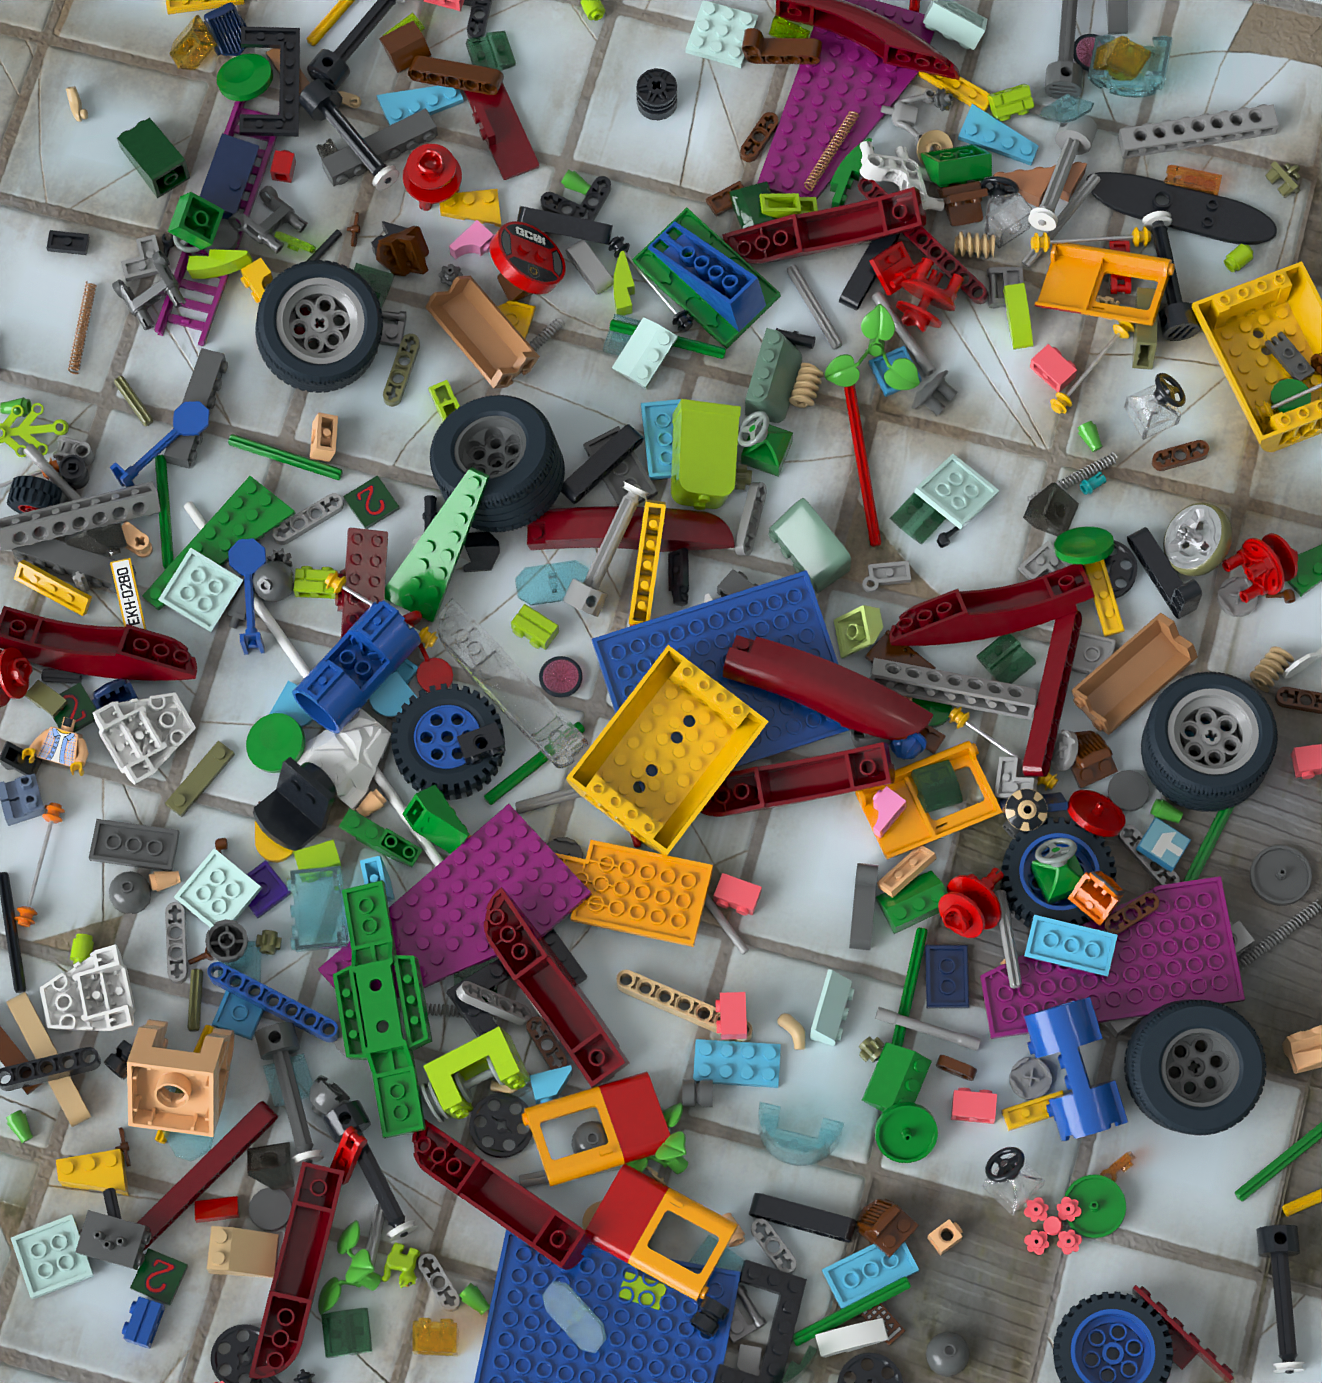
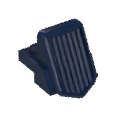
(225, 29)
(113, 691)

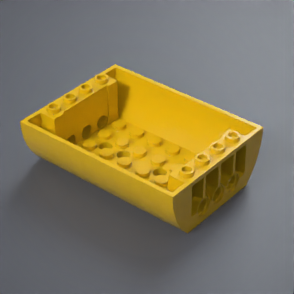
(1269, 304)
(685, 770)

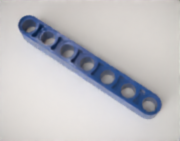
(266, 994)

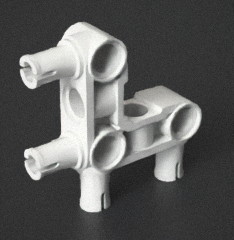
(898, 169)

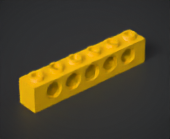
(647, 561)

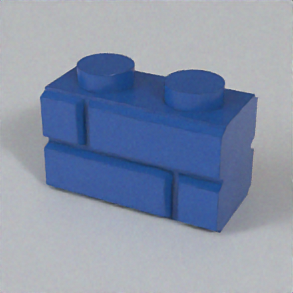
(143, 1322)

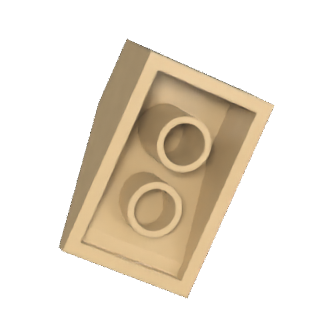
(242, 1252)

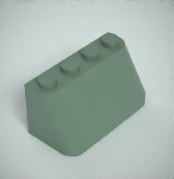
(773, 377)
(810, 545)

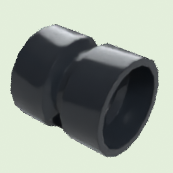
(74, 471)
(118, 1062)
(710, 1315)

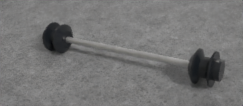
(680, 318)

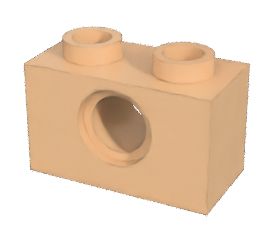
(323, 437)

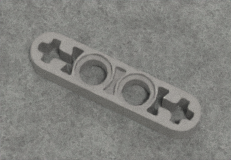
(750, 518)
(310, 522)
(1143, 860)
(172, 943)
(515, 1011)

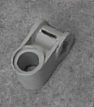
(73, 447)

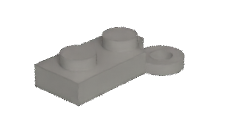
(887, 574)

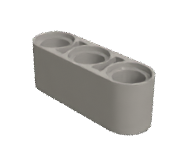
(589, 267)

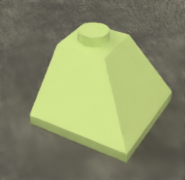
(858, 629)

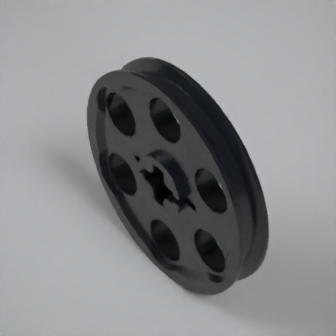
(1118, 572)
(490, 1129)
(232, 1358)
(873, 1375)

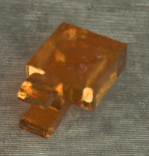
(1123, 1163)

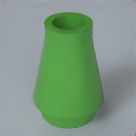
(575, 182)
(5, 407)
(1089, 433)
(1165, 811)
(19, 1125)
(474, 1298)

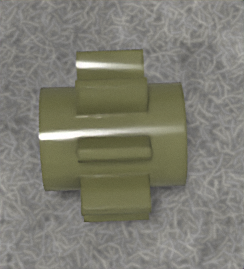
(743, 477)
(268, 942)
(871, 1049)

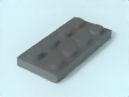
(629, 470)
(134, 845)

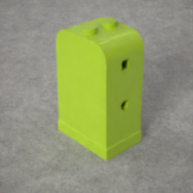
(704, 453)

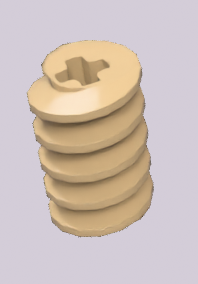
(974, 245)
(806, 386)
(1269, 667)

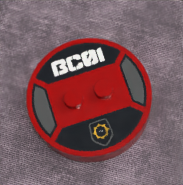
(527, 257)

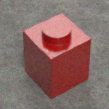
(283, 166)

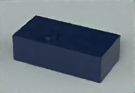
(229, 174)

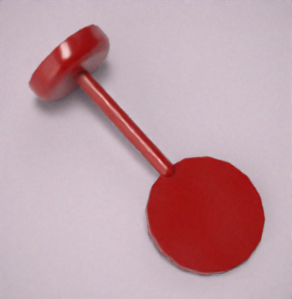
(432, 670)

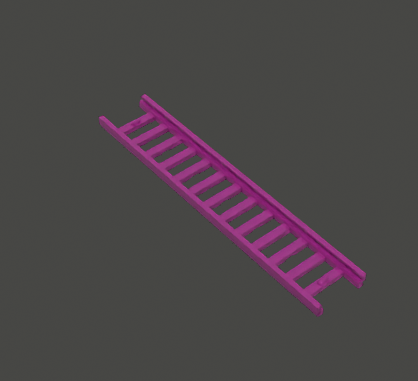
(165, 314)

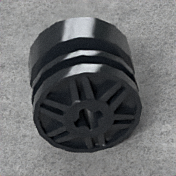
(656, 94)

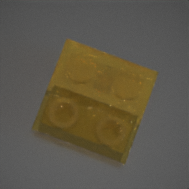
(192, 45)
(1121, 58)
(435, 1337)

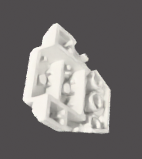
(143, 732)
(349, 756)
(91, 995)

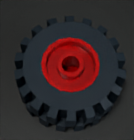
(32, 493)

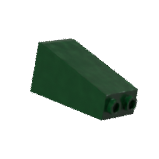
(154, 157)

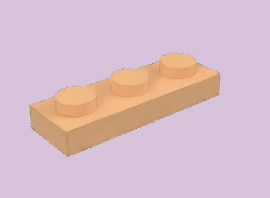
(906, 870)

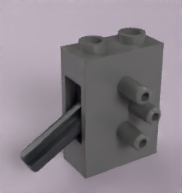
(111, 1237)

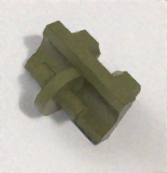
(1289, 185)

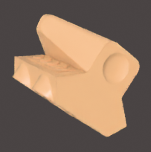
(1304, 1049)

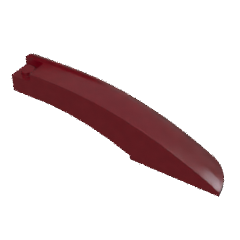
(588, 526)
(992, 611)

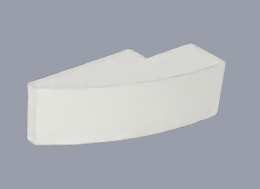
(851, 1337)

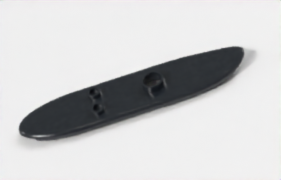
(1189, 208)

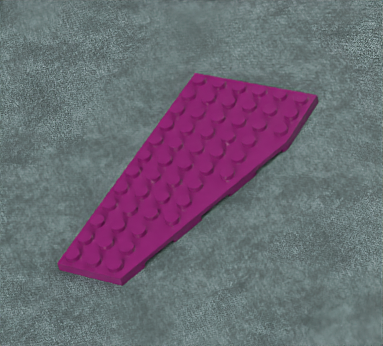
(823, 96)
(446, 910)
(1165, 958)

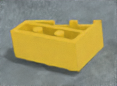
(94, 1171)

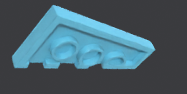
(405, 103)
(996, 137)

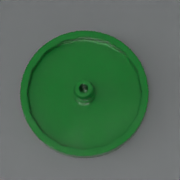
(244, 77)
(1084, 545)
(275, 740)
(906, 1132)
(1101, 1206)

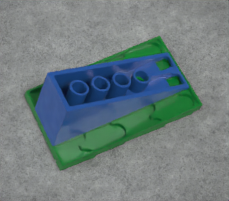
(706, 278)

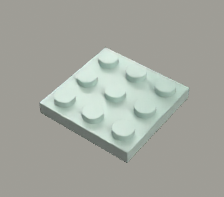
(720, 33)
(956, 491)
(200, 590)
(217, 890)
(50, 1258)

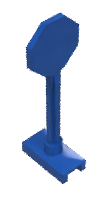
(188, 420)
(245, 559)

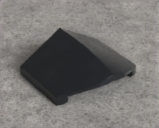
(482, 551)

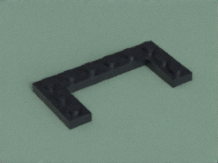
(288, 119)
(496, 973)
(790, 1292)

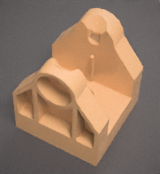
(199, 1075)

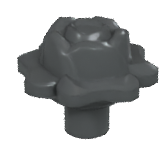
(942, 99)
(449, 273)

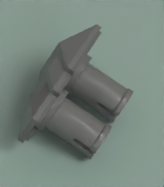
(926, 397)

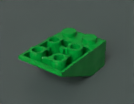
(435, 819)

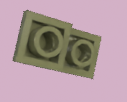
(46, 698)

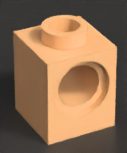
(942, 1245)

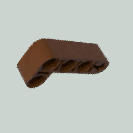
(780, 50)

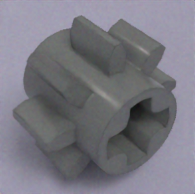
(280, 555)

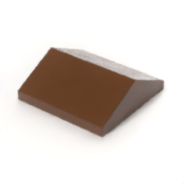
(404, 45)

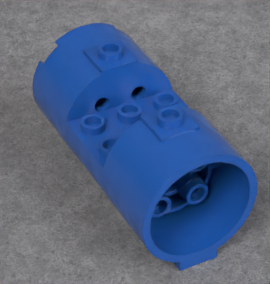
(356, 666)
(1086, 1107)

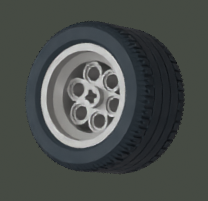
(329, 365)
(1195, 780)

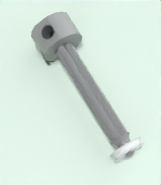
(1073, 139)
(586, 594)

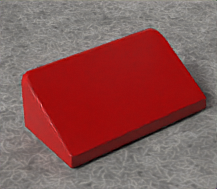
(216, 1209)

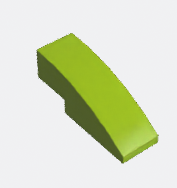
(786, 204)
(218, 263)
(623, 286)
(1018, 316)
(443, 398)

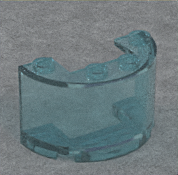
(1147, 81)
(318, 909)
(795, 1147)

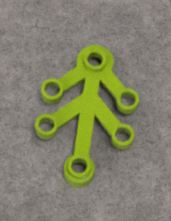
(24, 430)

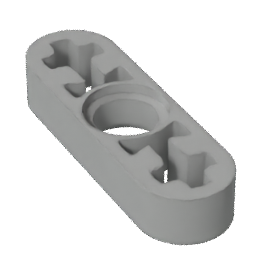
(759, 1236)
(442, 1299)

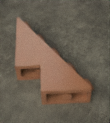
(1035, 182)

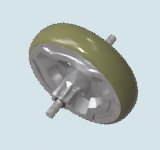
(1206, 546)

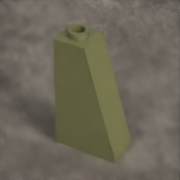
(1144, 335)

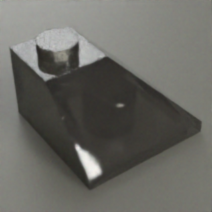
(1051, 510)
(100, 540)
(271, 1165)

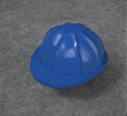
(909, 747)

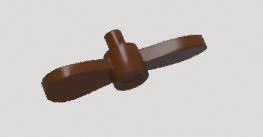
(355, 229)
(124, 1146)

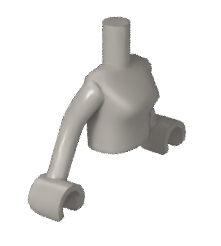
(905, 115)

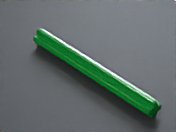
(681, 342)
(285, 457)
(164, 514)
(520, 774)
(1208, 844)
(910, 983)
(1279, 1163)
(851, 1310)

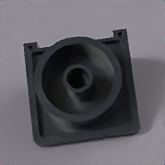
(297, 806)

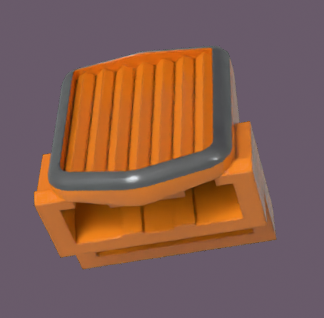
(1096, 895)

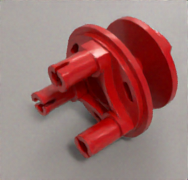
(431, 175)
(929, 294)
(1266, 565)
(13, 675)
(971, 904)

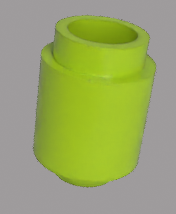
(593, 9)
(1239, 257)
(81, 948)

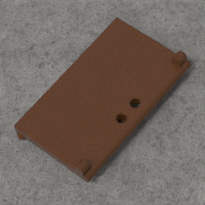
(886, 651)

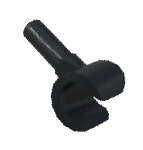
(167, 244)
(943, 538)

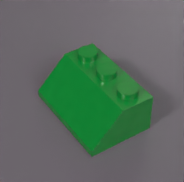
(957, 165)
(913, 903)
(896, 1077)

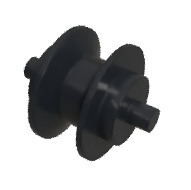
(304, 1377)

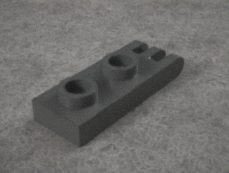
(1289, 357)

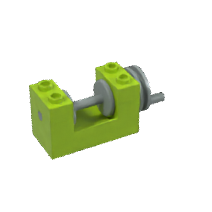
(467, 1066)

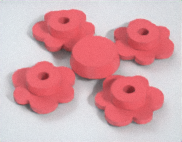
(1052, 1225)

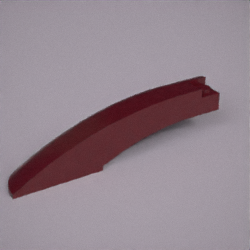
(872, 31)
(829, 228)
(96, 650)
(825, 687)
(802, 780)
(552, 990)
(499, 1197)
(297, 1270)

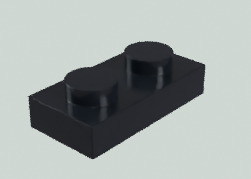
(68, 242)

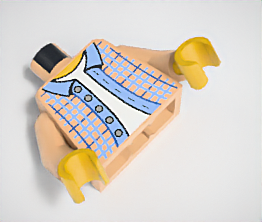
(60, 746)

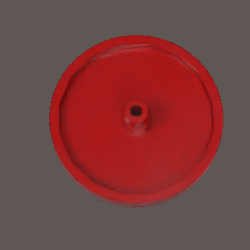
(1096, 813)

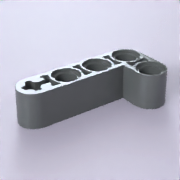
(863, 906)

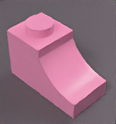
(473, 240)
(889, 809)

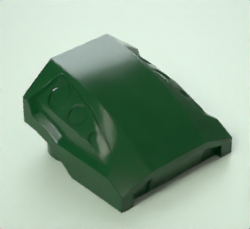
(748, 206)

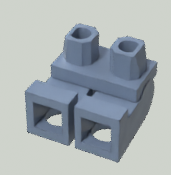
(21, 799)

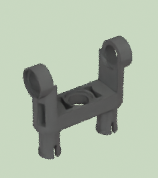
(263, 233)
(167, 285)

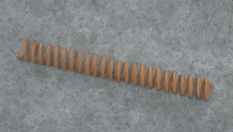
(834, 150)
(82, 325)

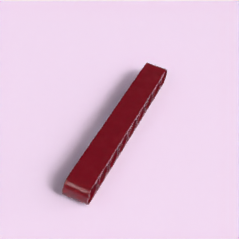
(931, 246)
(1052, 695)
(208, 1170)

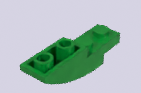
(845, 175)
(380, 839)

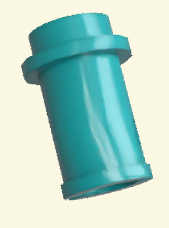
(1092, 483)

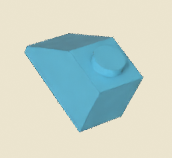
(375, 870)
(549, 1084)

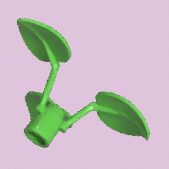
(876, 326)
(672, 1149)
(358, 1274)

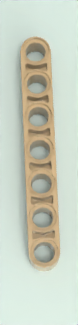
(671, 1006)
(42, 1047)

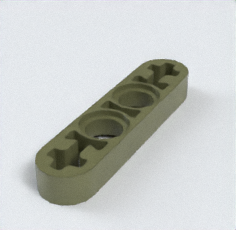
(398, 369)

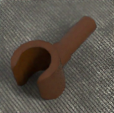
(1288, 595)
(221, 844)
(205, 955)

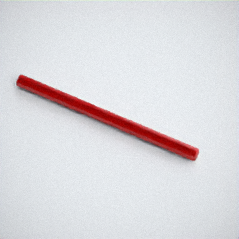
(862, 466)

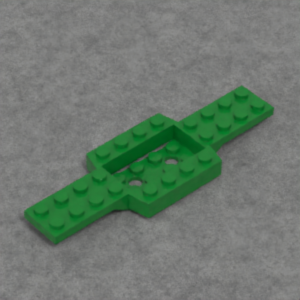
(362, 1009)

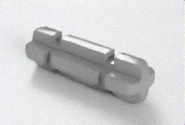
(81, 582)

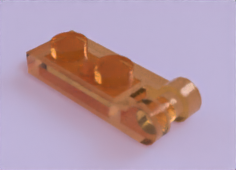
(1193, 179)

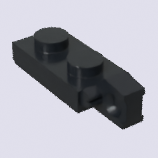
(679, 576)

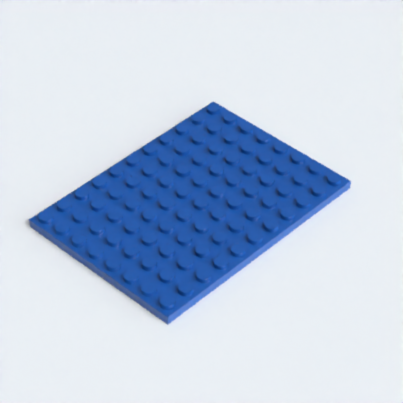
(775, 611)
(640, 1342)

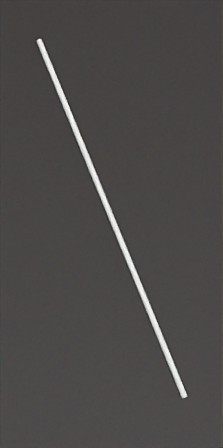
(303, 669)

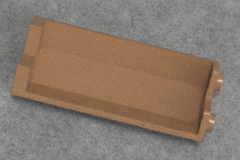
(482, 332)
(1134, 674)

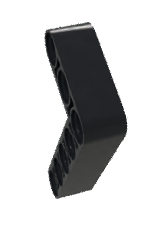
(1178, 596)

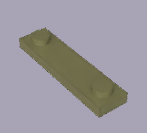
(199, 778)

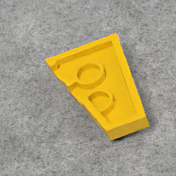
(473, 205)

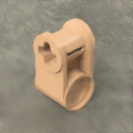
(136, 540)

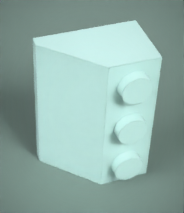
(955, 22)
(645, 352)
(832, 1008)

